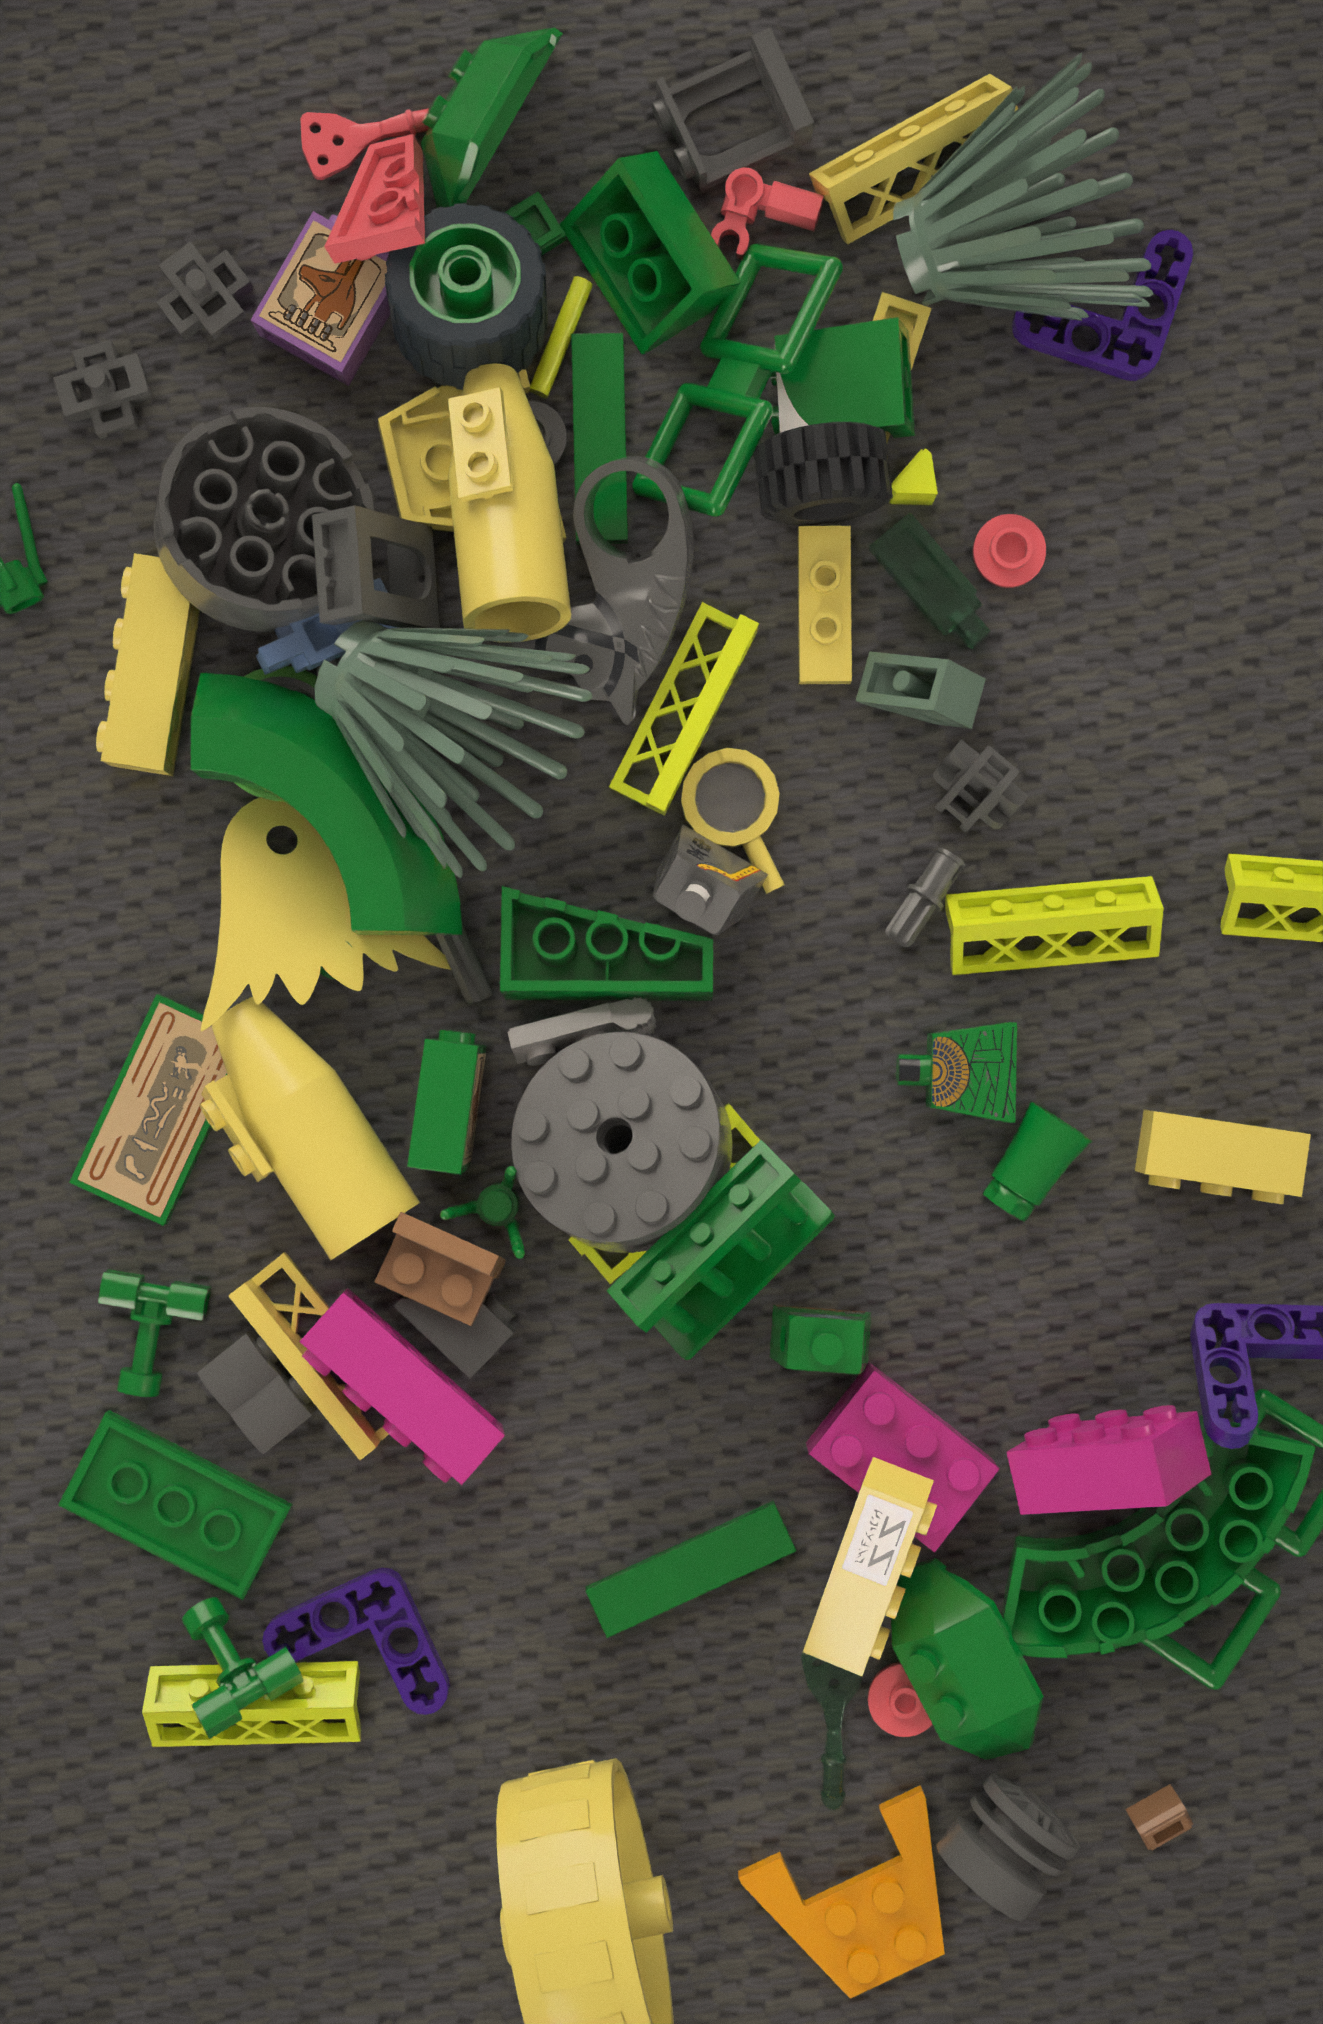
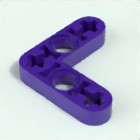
(1133, 326)
(1238, 1345)
(381, 1622)

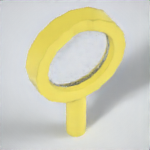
(732, 802)

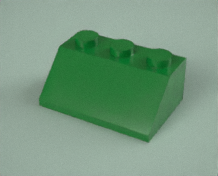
(648, 250)

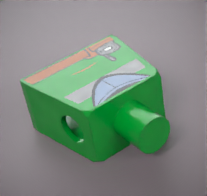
(820, 1339)

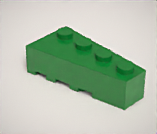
(596, 955)

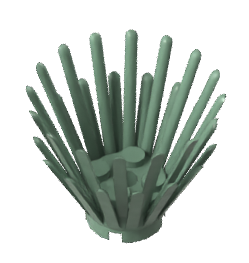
(1003, 182)
(393, 701)

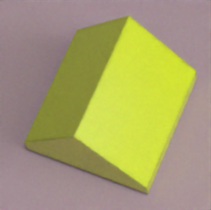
(916, 482)

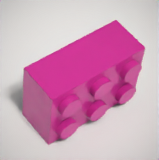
(892, 1425)
(1109, 1461)

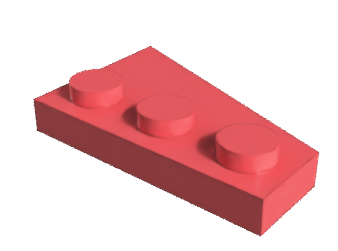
(383, 203)

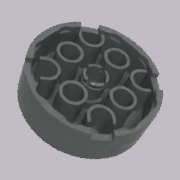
(207, 505)
(579, 1112)

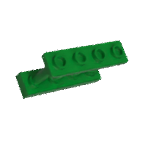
(722, 1252)

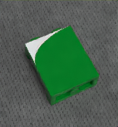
(849, 377)

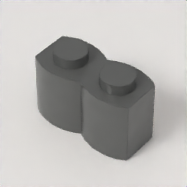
(257, 1391)

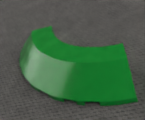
(296, 752)
(1161, 1561)

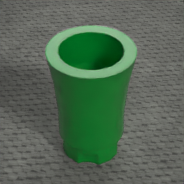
(1034, 1161)

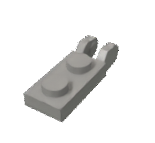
(545, 1038)

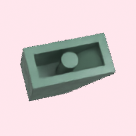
(921, 688)

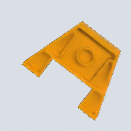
(872, 1922)

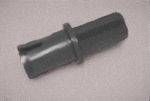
(924, 897)

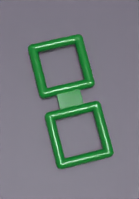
(742, 373)
(1265, 1589)

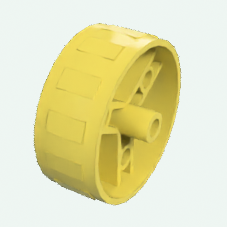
(581, 1899)

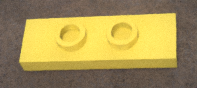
(824, 604)

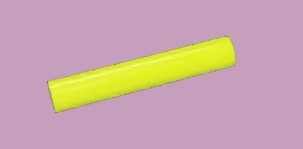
(560, 336)

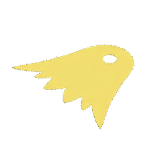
(290, 915)

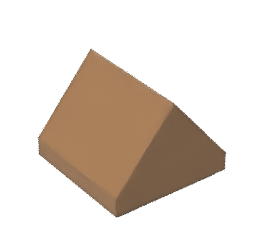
(1160, 1817)

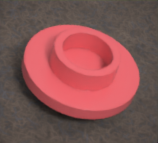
(1009, 550)
(896, 1703)

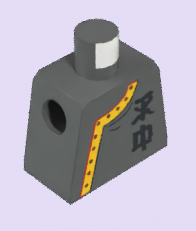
(706, 882)

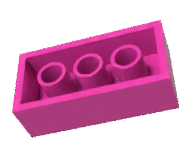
(403, 1386)

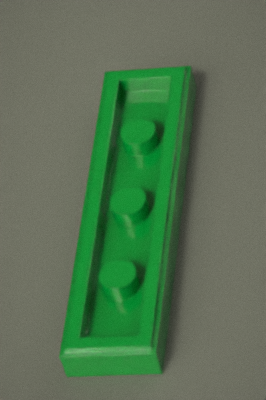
(601, 426)
(690, 1569)

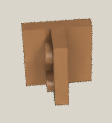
(438, 1269)

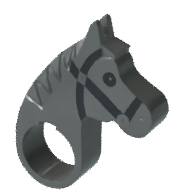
(636, 598)

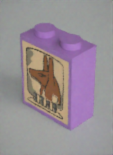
(325, 308)

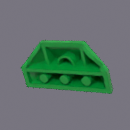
(480, 109)
(964, 1664)

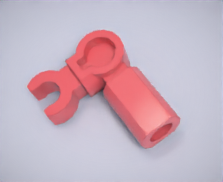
(781, 202)

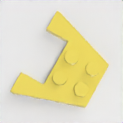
(419, 455)

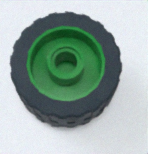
(468, 294)

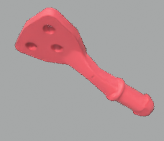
(355, 138)

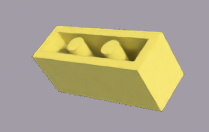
(1222, 1156)

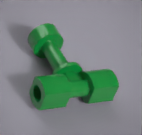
(152, 1307)
(242, 1679)

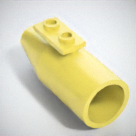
(505, 510)
(301, 1122)

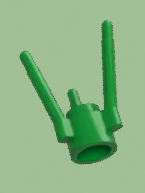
(17, 583)
(497, 1207)

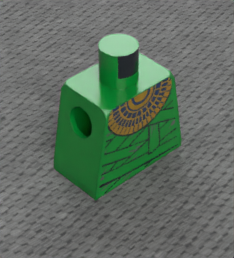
(967, 1071)

